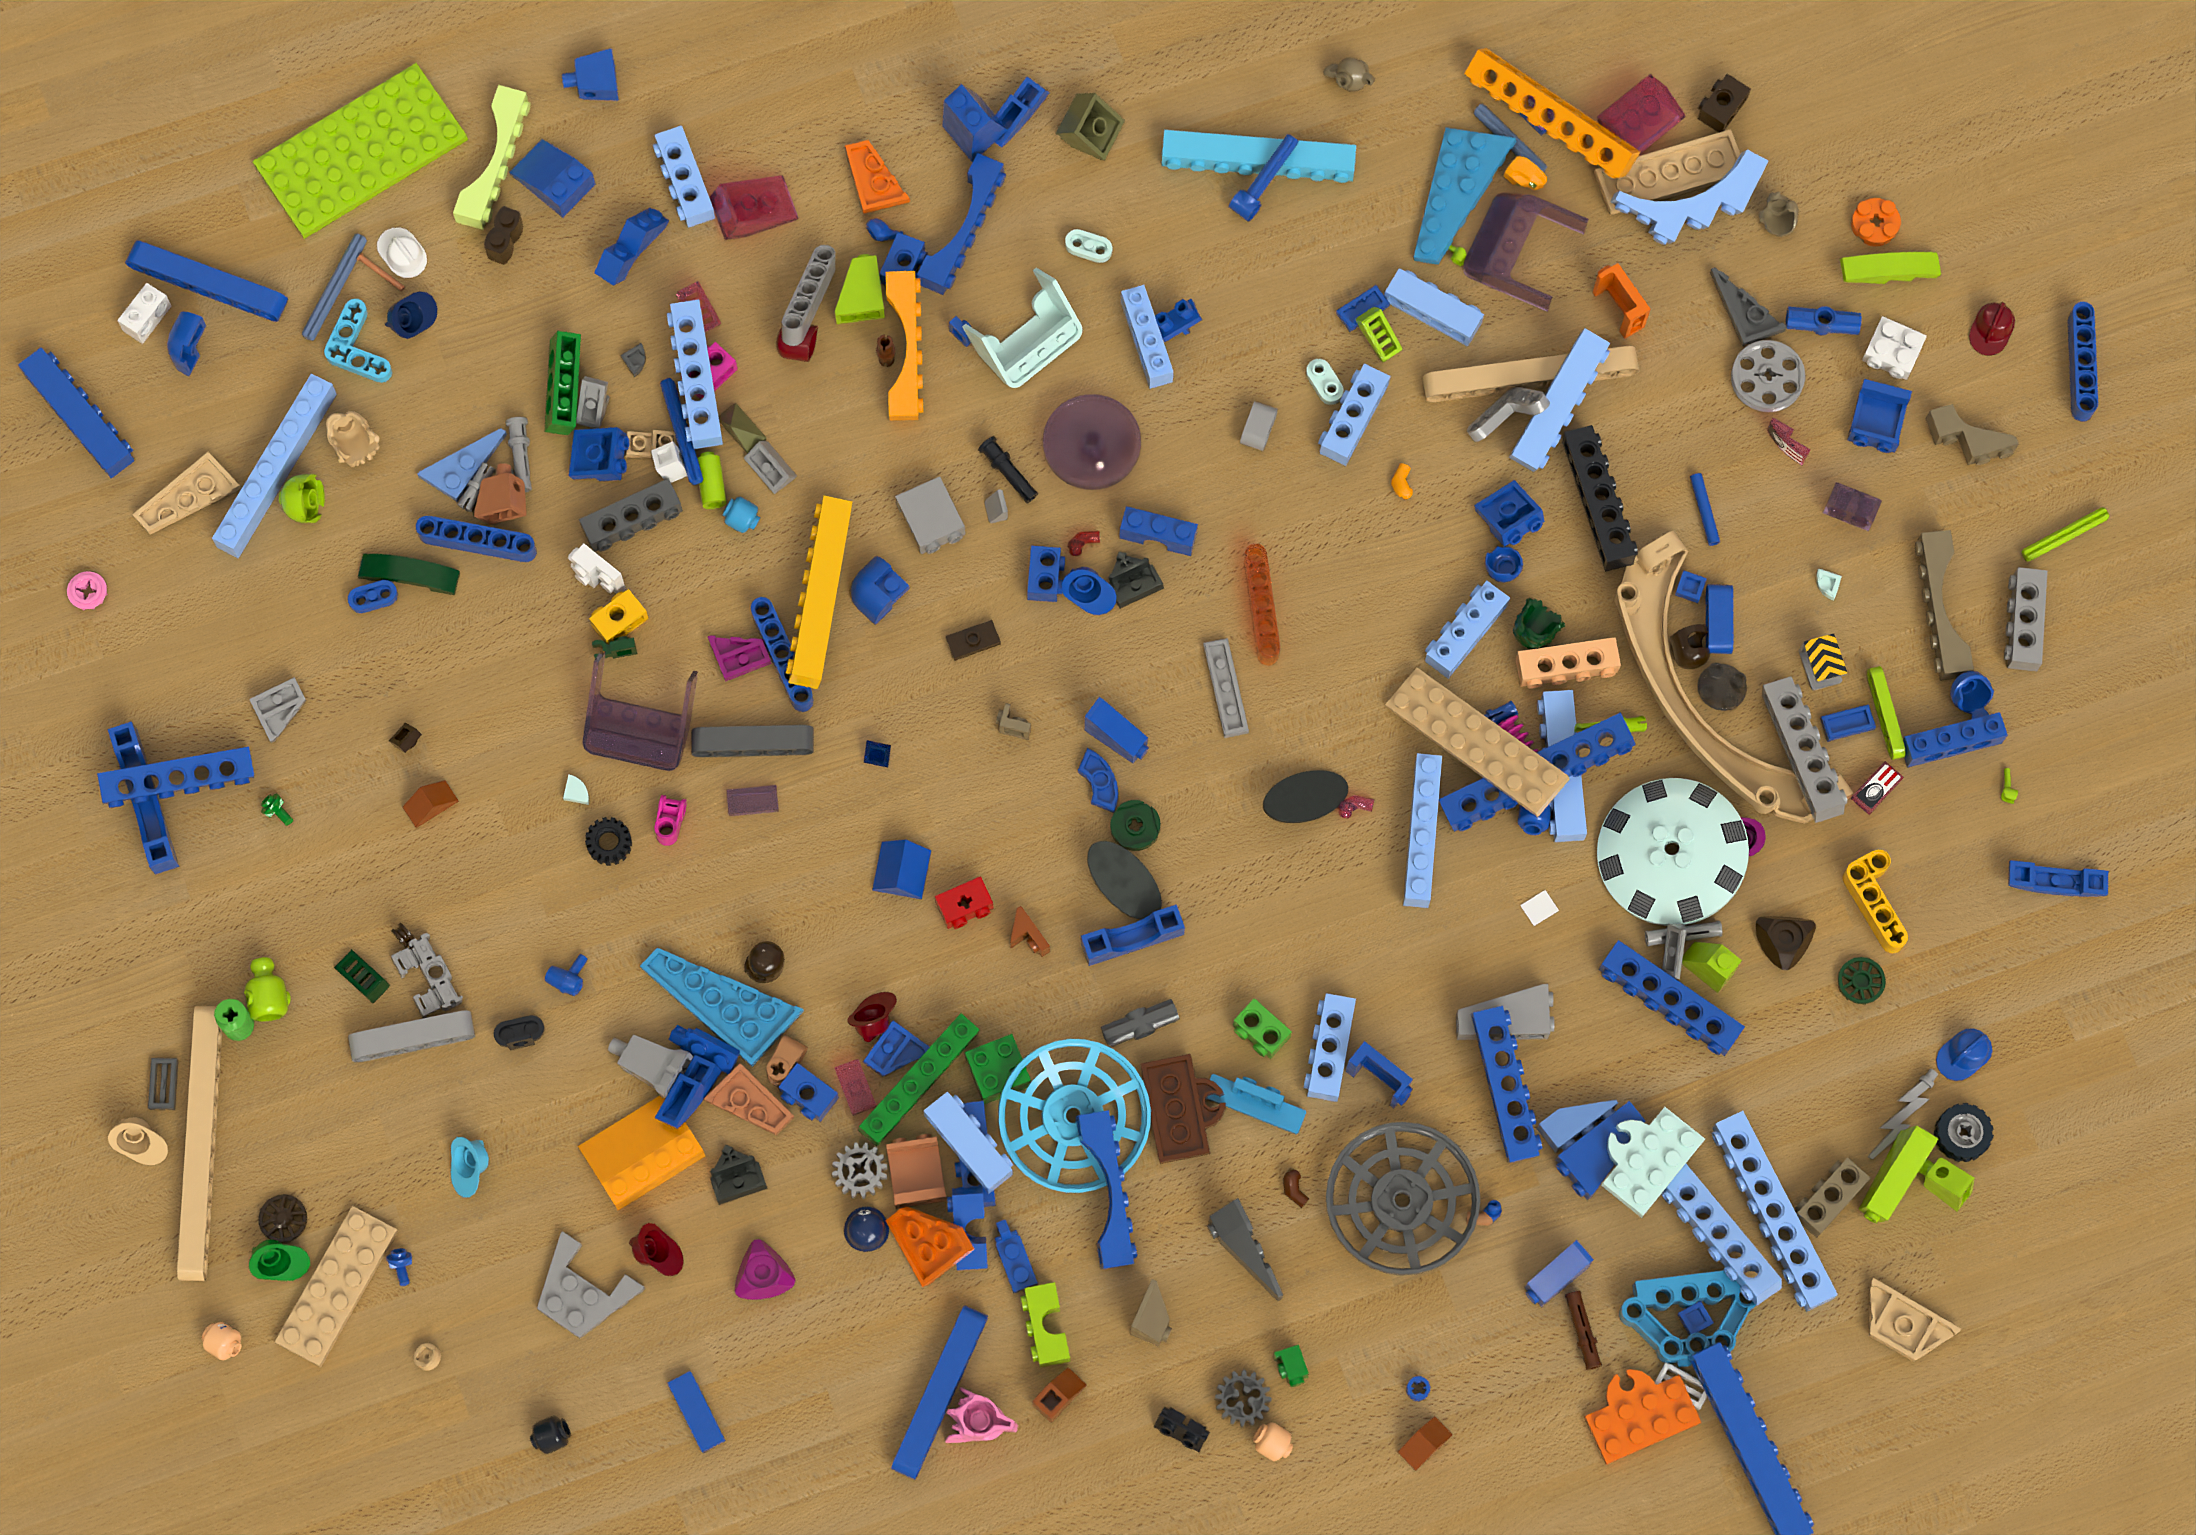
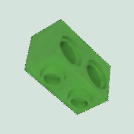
(1266, 1025)

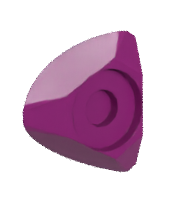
(762, 1273)

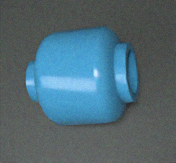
(741, 514)

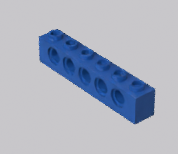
(239, 758)
(1686, 999)
(1514, 1149)

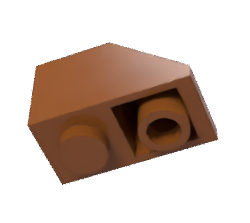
(1058, 1394)

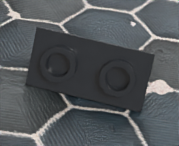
(1191, 1436)

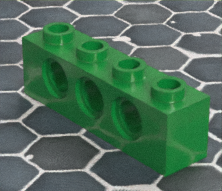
(562, 383)

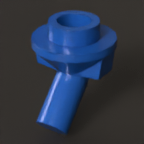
(400, 1259)

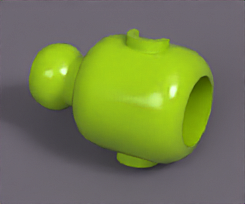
(266, 992)

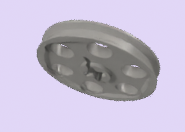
(1760, 382)

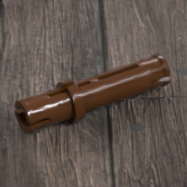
(1583, 1330)

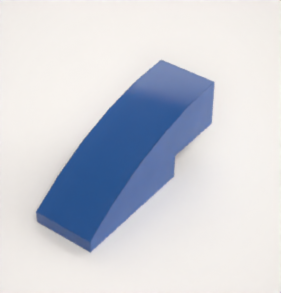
(1020, 108)
(688, 1092)

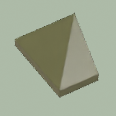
(741, 427)

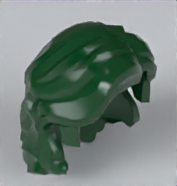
(1535, 626)

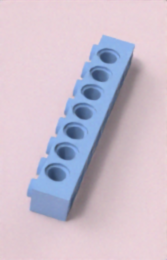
(1739, 1127)

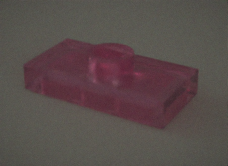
(855, 1087)

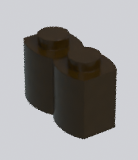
(506, 231)

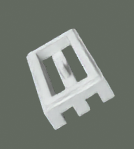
(1662, 1375)

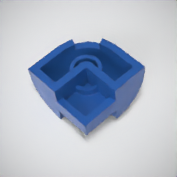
(183, 341)
(877, 589)

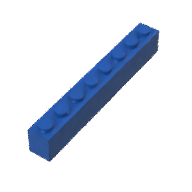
(1750, 1442)

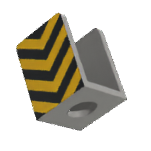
(1822, 662)

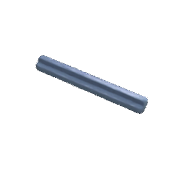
(1496, 126)

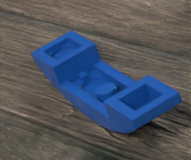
(2057, 880)

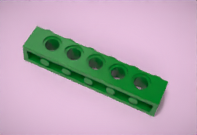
(918, 1080)

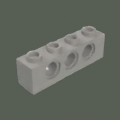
(2035, 583)

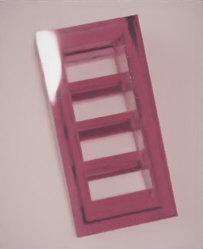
(696, 288)

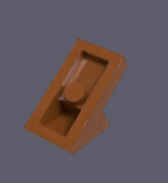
(1025, 928)

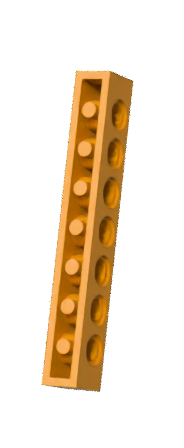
(1623, 153)

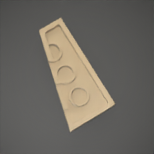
(191, 491)

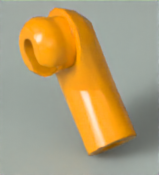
(1399, 482)

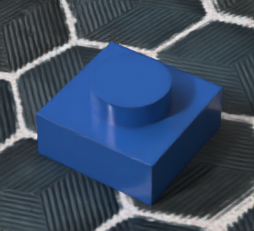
(956, 329)
(1690, 586)
(1695, 1318)

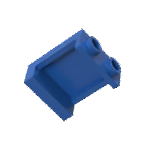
(1879, 416)
(1384, 1070)

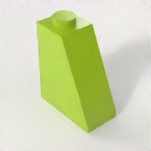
(861, 292)
(1711, 963)

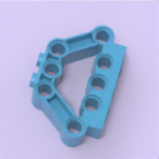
(1657, 1335)

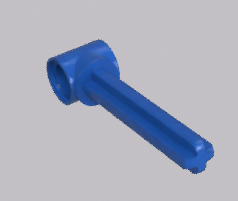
(1246, 202)

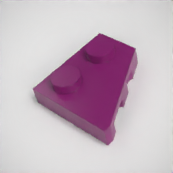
(739, 655)

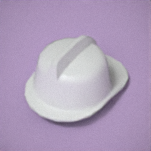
(402, 252)

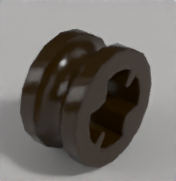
(402, 934)

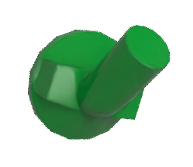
(272, 805)

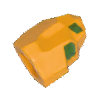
(1525, 174)

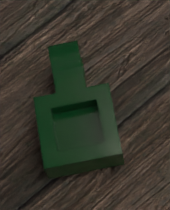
(618, 648)

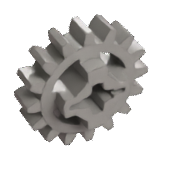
(853, 1179)

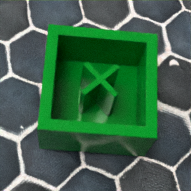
(992, 1066)

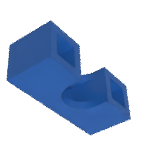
(1174, 533)
(966, 1206)

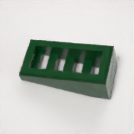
(373, 987)

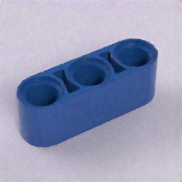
(1719, 618)

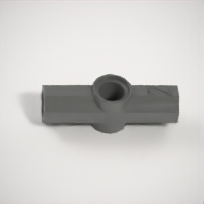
(1140, 1023)

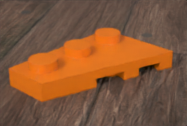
(872, 179)

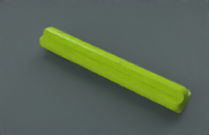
(2065, 534)

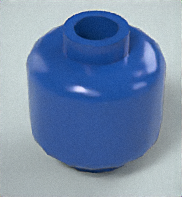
(1532, 824)

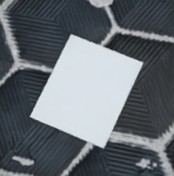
(1539, 907)

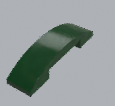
(409, 571)

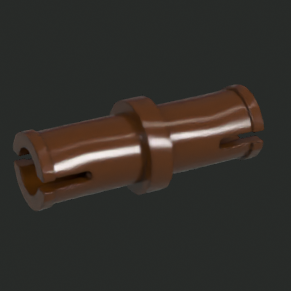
(885, 350)

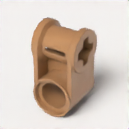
(786, 1056)

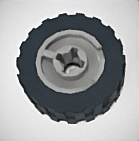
(1963, 1147)

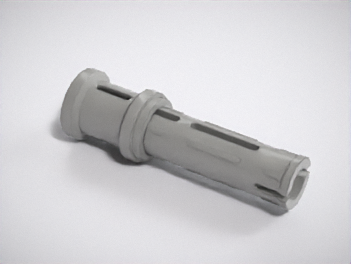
(519, 443)

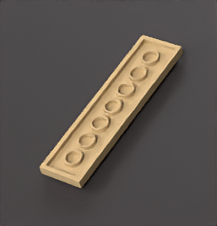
(1477, 742)

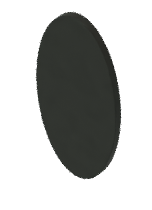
(1305, 796)
(1123, 879)

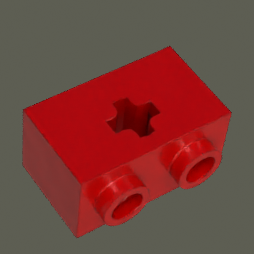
(974, 894)

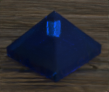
(877, 753)

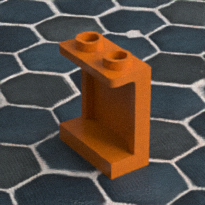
(1625, 295)

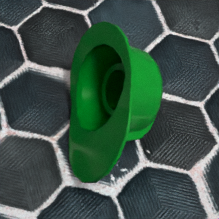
(278, 1261)

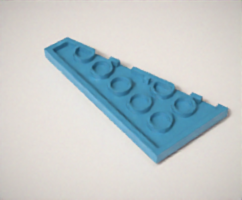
(1459, 181)
(725, 1006)

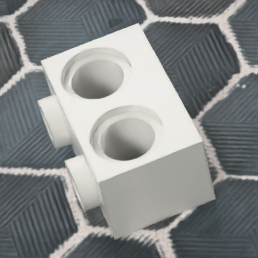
(144, 313)

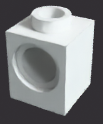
(669, 462)

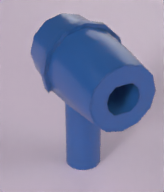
(566, 980)

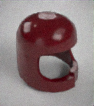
(800, 352)

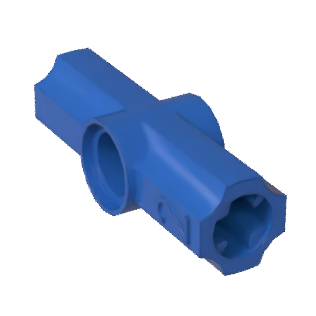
(1839, 321)

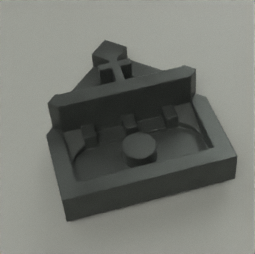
(1133, 579)
(736, 1176)

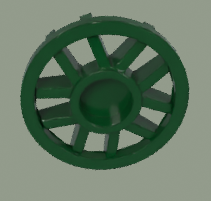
(1861, 980)

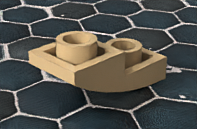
(643, 443)

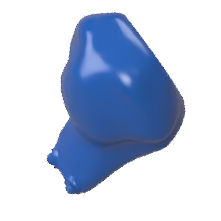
(880, 230)

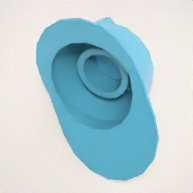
(467, 1163)

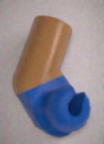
(1488, 1214)

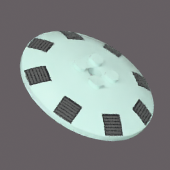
(1681, 885)

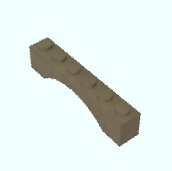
(1951, 652)

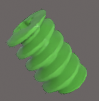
(234, 1019)

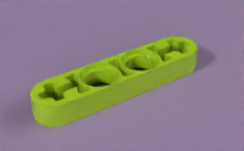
(1886, 713)

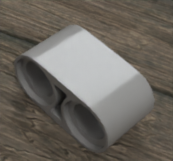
(1258, 426)

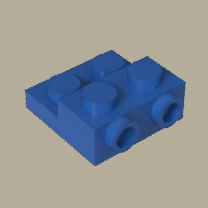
(598, 454)
(1510, 513)

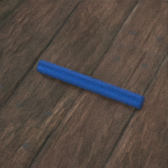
(679, 423)

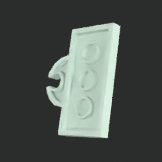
(1649, 1159)

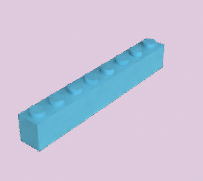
(1251, 154)

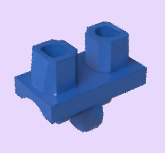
(1178, 320)

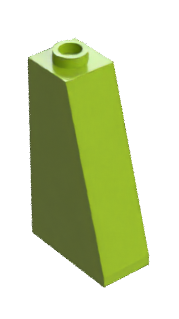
(1897, 1173)

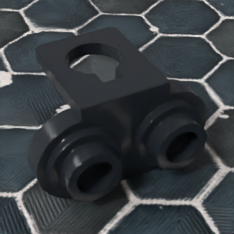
(519, 1032)

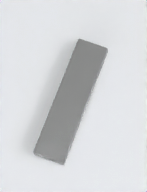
(1226, 688)

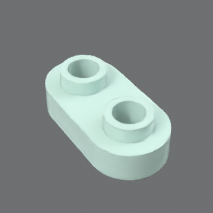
(1090, 244)
(1323, 381)

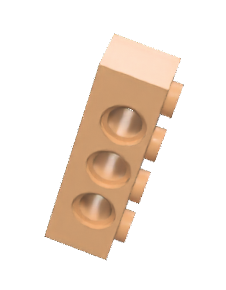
(1603, 650)

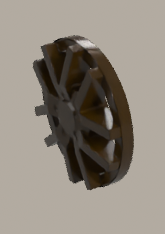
(283, 1218)

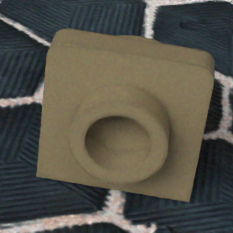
(1013, 727)

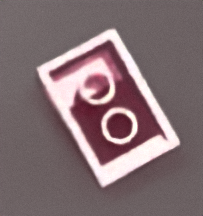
(752, 206)

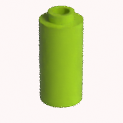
(712, 486)

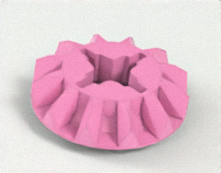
(81, 582)

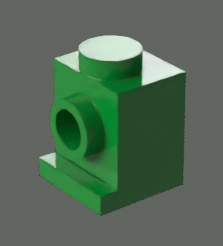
(1292, 1365)

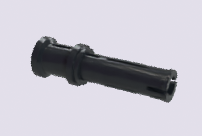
(1001, 461)

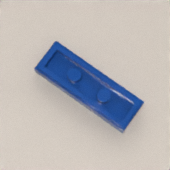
(696, 1412)

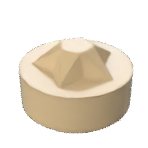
(427, 1356)

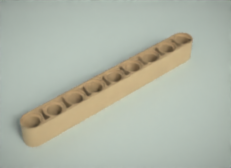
(1525, 373)

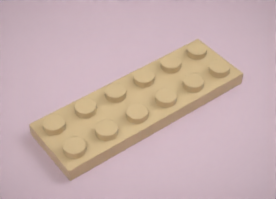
(1673, 170)
(336, 1286)

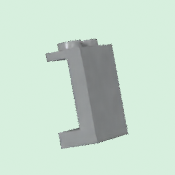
(931, 515)

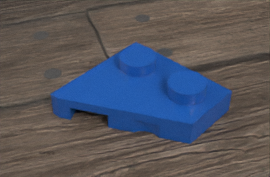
(894, 1050)

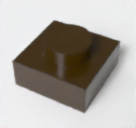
(405, 738)

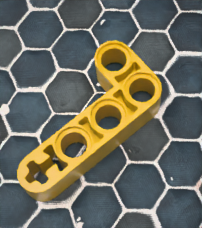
(1880, 904)

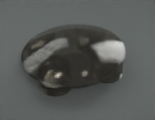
(1722, 686)

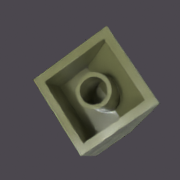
(1090, 125)

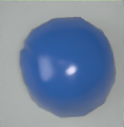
(1503, 564)

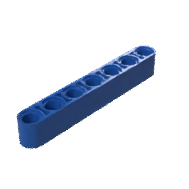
(206, 281)
(939, 1392)

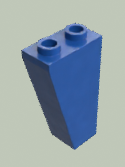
(1588, 1159)

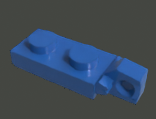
(706, 1047)
(1014, 1258)

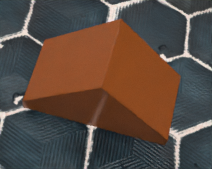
(429, 802)
(1424, 1443)

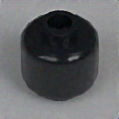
(550, 1434)

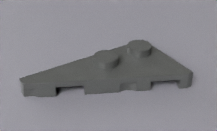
(1749, 318)

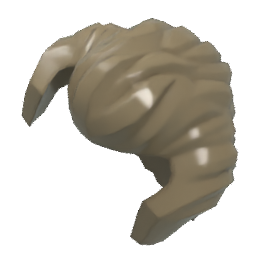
(1779, 215)

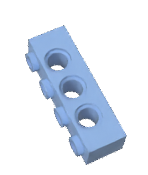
(675, 142)
(1146, 336)
(1340, 448)
(1341, 1009)

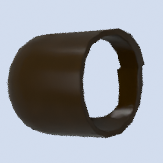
(1689, 651)
(765, 960)

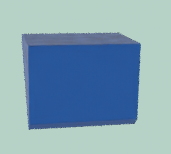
(902, 869)

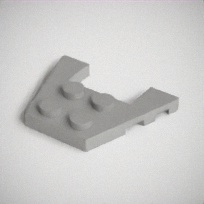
(573, 1300)

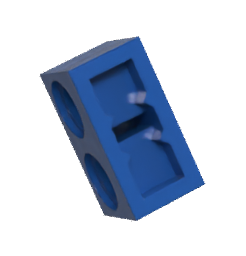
(1039, 573)

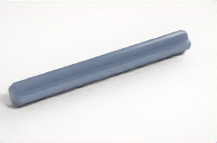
(334, 287)

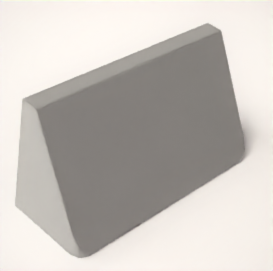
(770, 466)
(1674, 950)

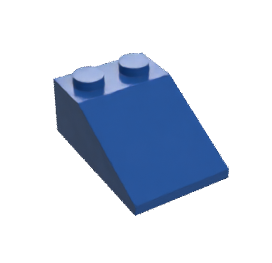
(554, 177)

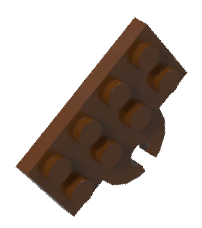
(1180, 1108)

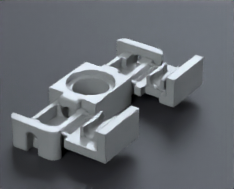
(443, 992)

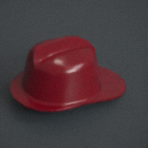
(1992, 329)
(872, 1015)
(657, 1249)

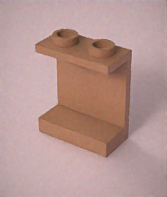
(916, 1171)

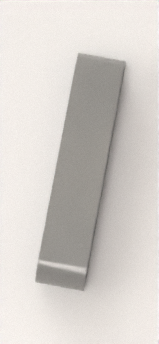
(808, 295)
(411, 1036)

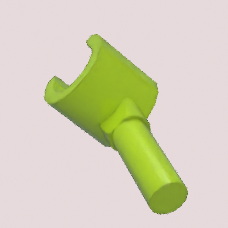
(1458, 256)
(2008, 794)

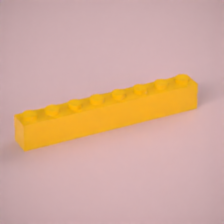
(819, 593)

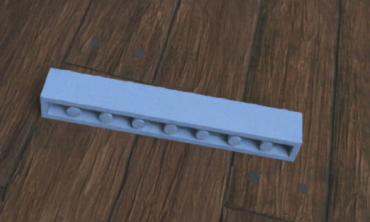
(274, 466)

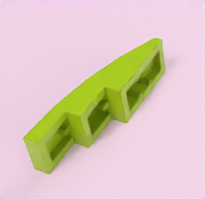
(1890, 266)

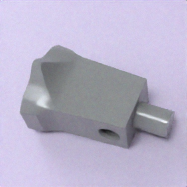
(651, 1062)

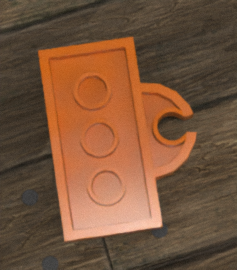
(1640, 1415)

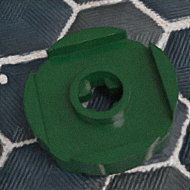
(1143, 814)

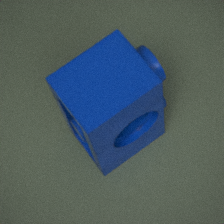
(903, 249)
(800, 1080)

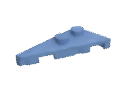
(456, 470)

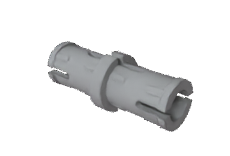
(473, 487)

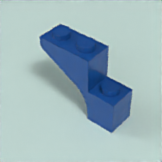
(634, 238)

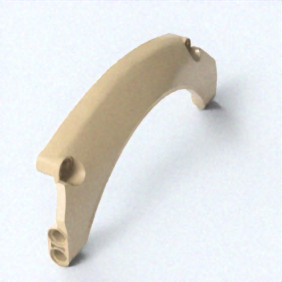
(1646, 630)

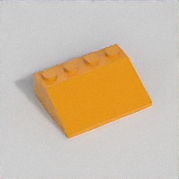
(639, 1154)

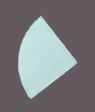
(1828, 583)
(576, 791)

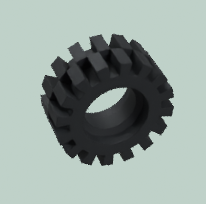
(608, 826)

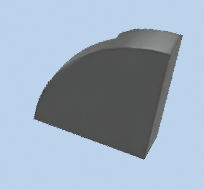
(635, 359)

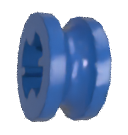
(1417, 1380)

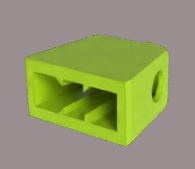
(1947, 1182)

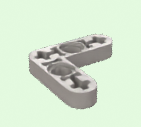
(1514, 400)

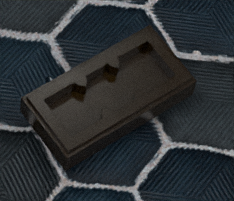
(973, 640)

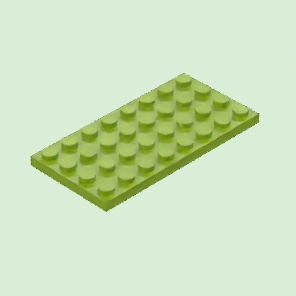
(360, 150)

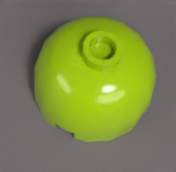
(302, 498)

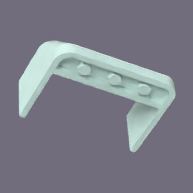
(1034, 343)

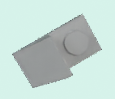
(592, 402)

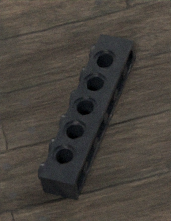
(1611, 554)

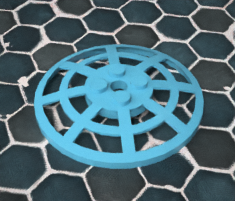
(1068, 1097)

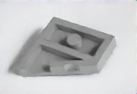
(278, 707)

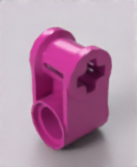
(669, 814)

